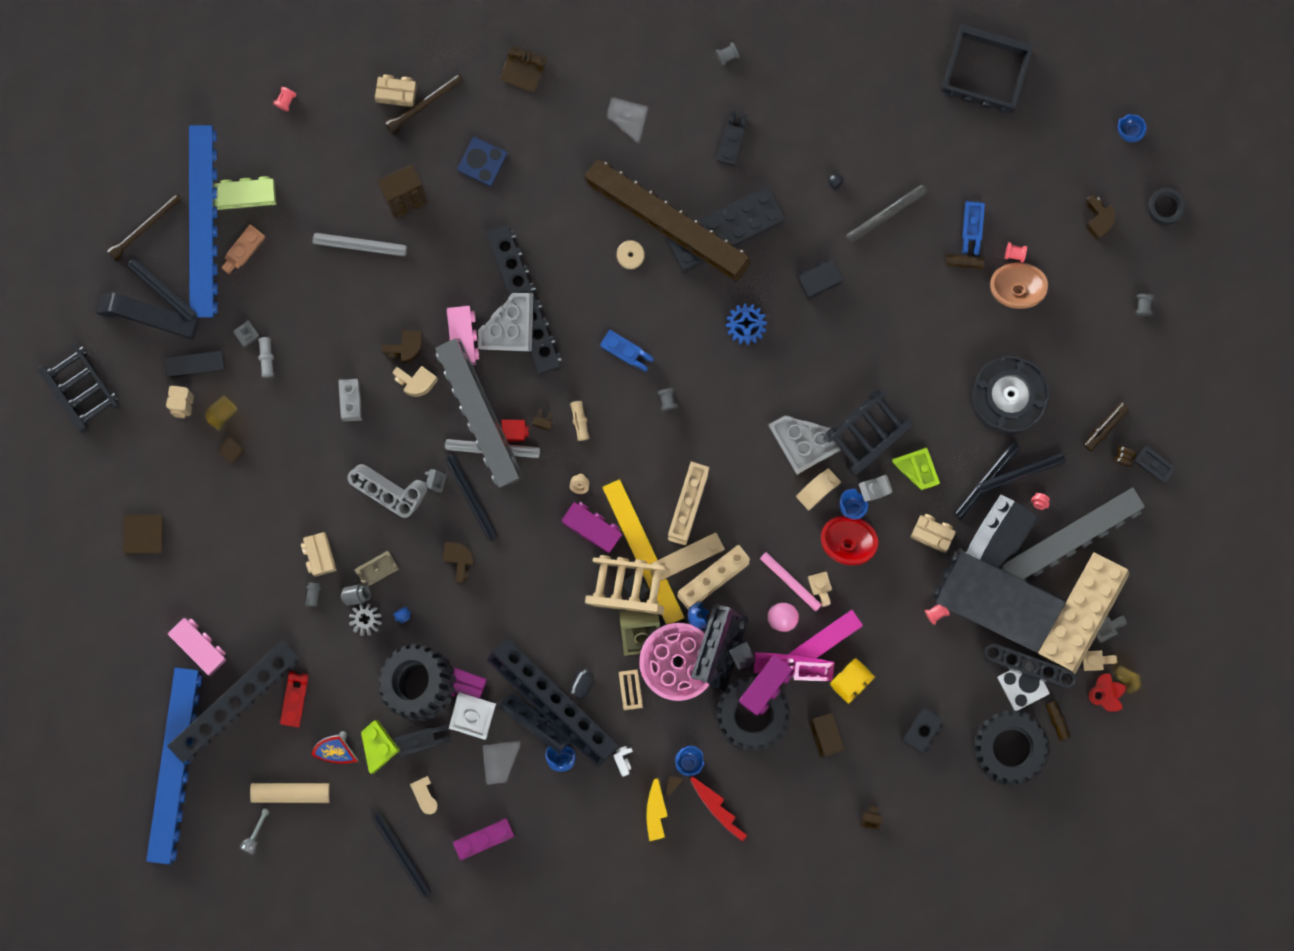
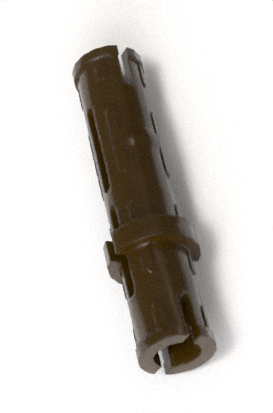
(1091, 442)

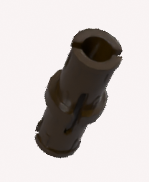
(965, 261)
(1058, 720)

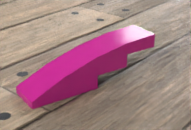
(829, 636)
(802, 667)

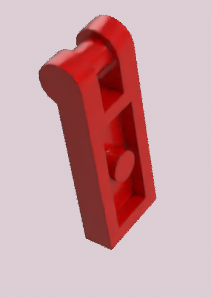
(294, 700)

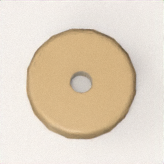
(630, 247)

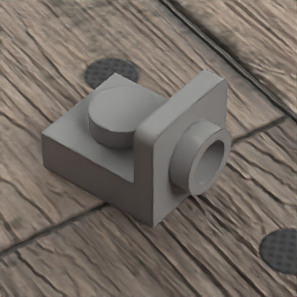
(875, 488)

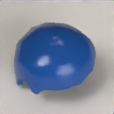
(1132, 128)
(853, 504)
(697, 616)
(562, 761)
(689, 761)

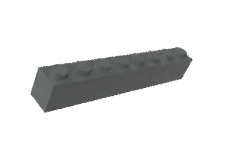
(478, 412)
(1076, 534)

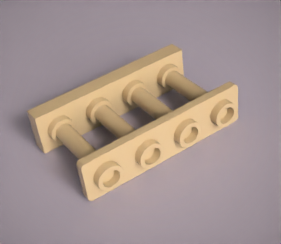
(688, 503)
(714, 577)
(634, 603)

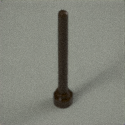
(394, 124)
(116, 250)

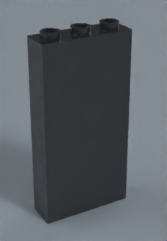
(998, 600)

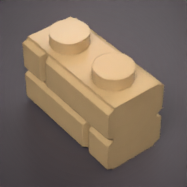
(396, 91)
(179, 401)
(933, 533)
(319, 554)

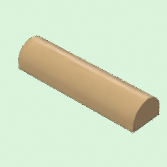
(290, 793)

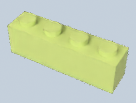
(245, 193)

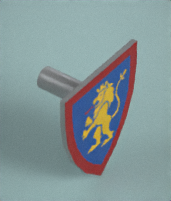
(334, 750)

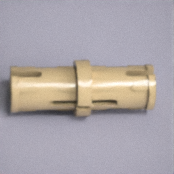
(579, 420)

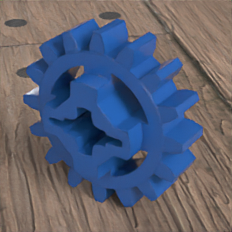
(738, 324)

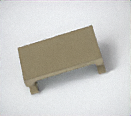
(376, 569)

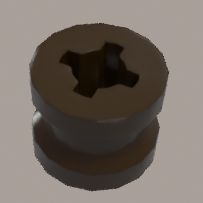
(1125, 456)

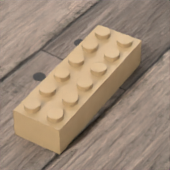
(1084, 613)

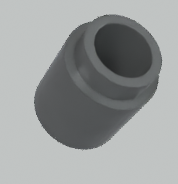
(355, 594)

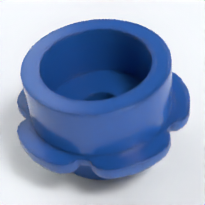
(402, 615)

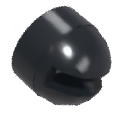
(835, 181)

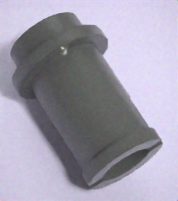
(312, 594)

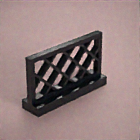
(712, 646)

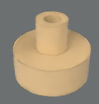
(579, 484)

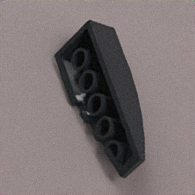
(1002, 531)

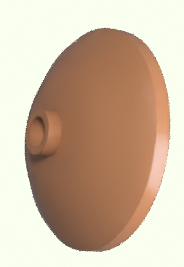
(1019, 285)

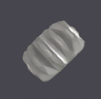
(362, 625)

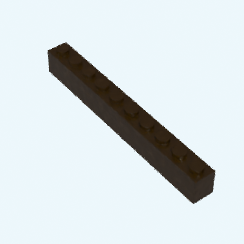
(667, 220)

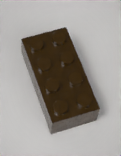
(403, 191)

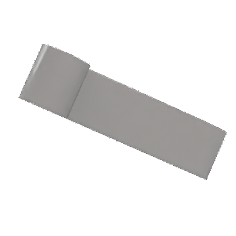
(361, 473)

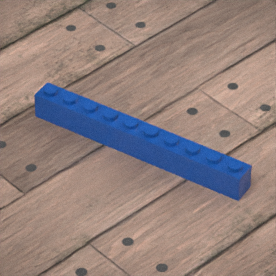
(201, 220)
(172, 771)

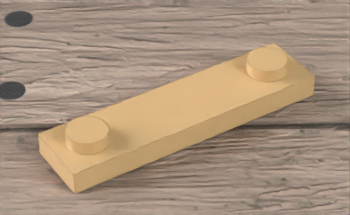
(691, 555)

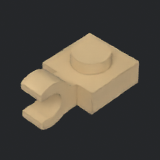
(820, 585)
(1094, 661)

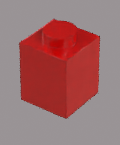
(515, 430)

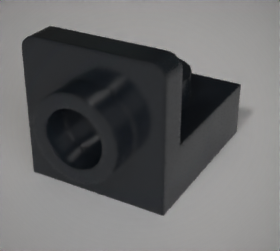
(628, 585)
(742, 655)

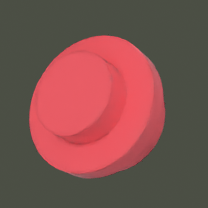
(1040, 501)

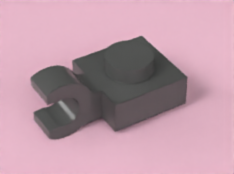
(1108, 628)

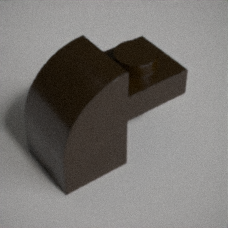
(1104, 217)
(410, 347)
(458, 554)

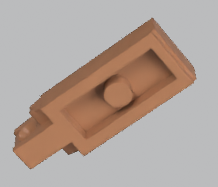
(243, 249)

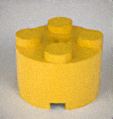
(851, 680)

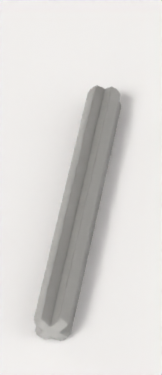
(359, 244)
(470, 446)

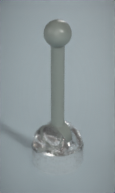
(249, 844)

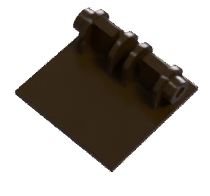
(523, 68)

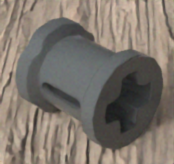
(727, 54)
(1144, 305)
(667, 399)

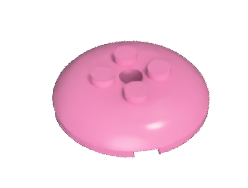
(658, 666)

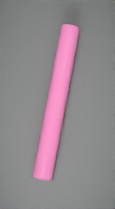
(790, 581)

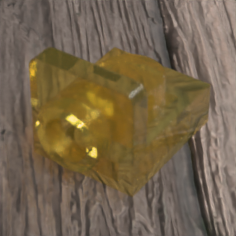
(220, 412)
(1126, 675)

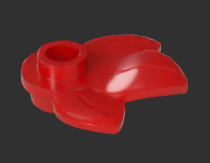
(1109, 691)

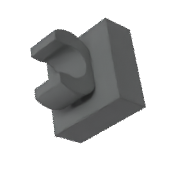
(246, 334)
(435, 480)

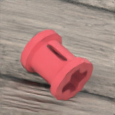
(285, 99)
(1015, 252)
(936, 613)

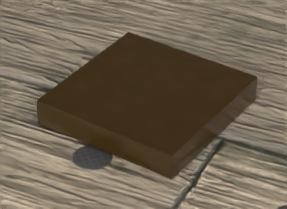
(143, 534)

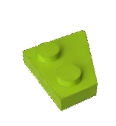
(918, 468)
(378, 746)

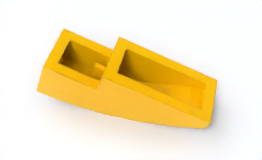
(655, 811)

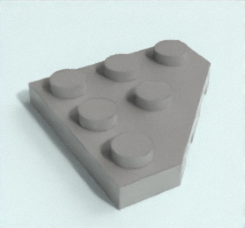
(509, 326)
(802, 442)

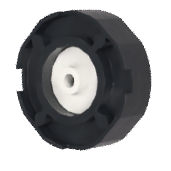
(1013, 377)

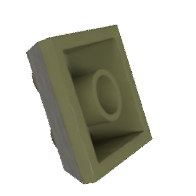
(636, 629)

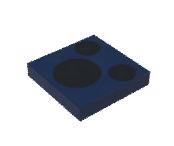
(482, 161)

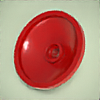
(849, 533)

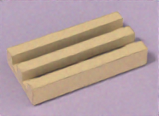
(632, 706)

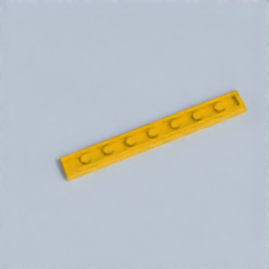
(641, 547)

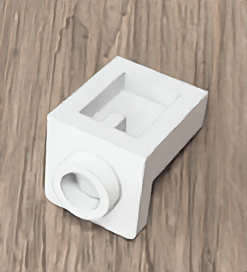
(623, 764)

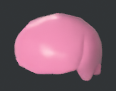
(783, 617)

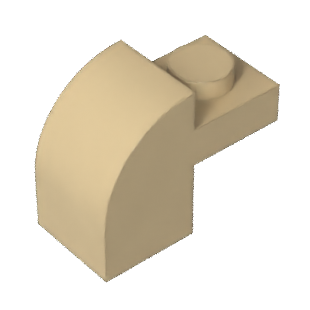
(418, 385)
(818, 489)

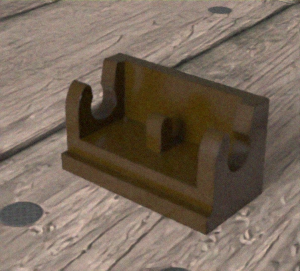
(826, 735)

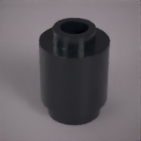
(582, 683)

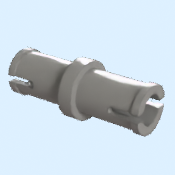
(266, 357)

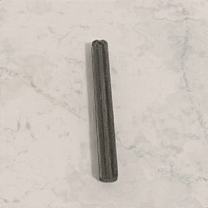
(886, 213)

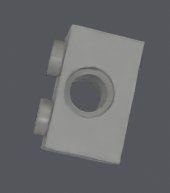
(350, 400)

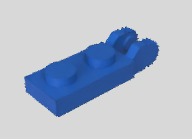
(973, 225)
(625, 350)

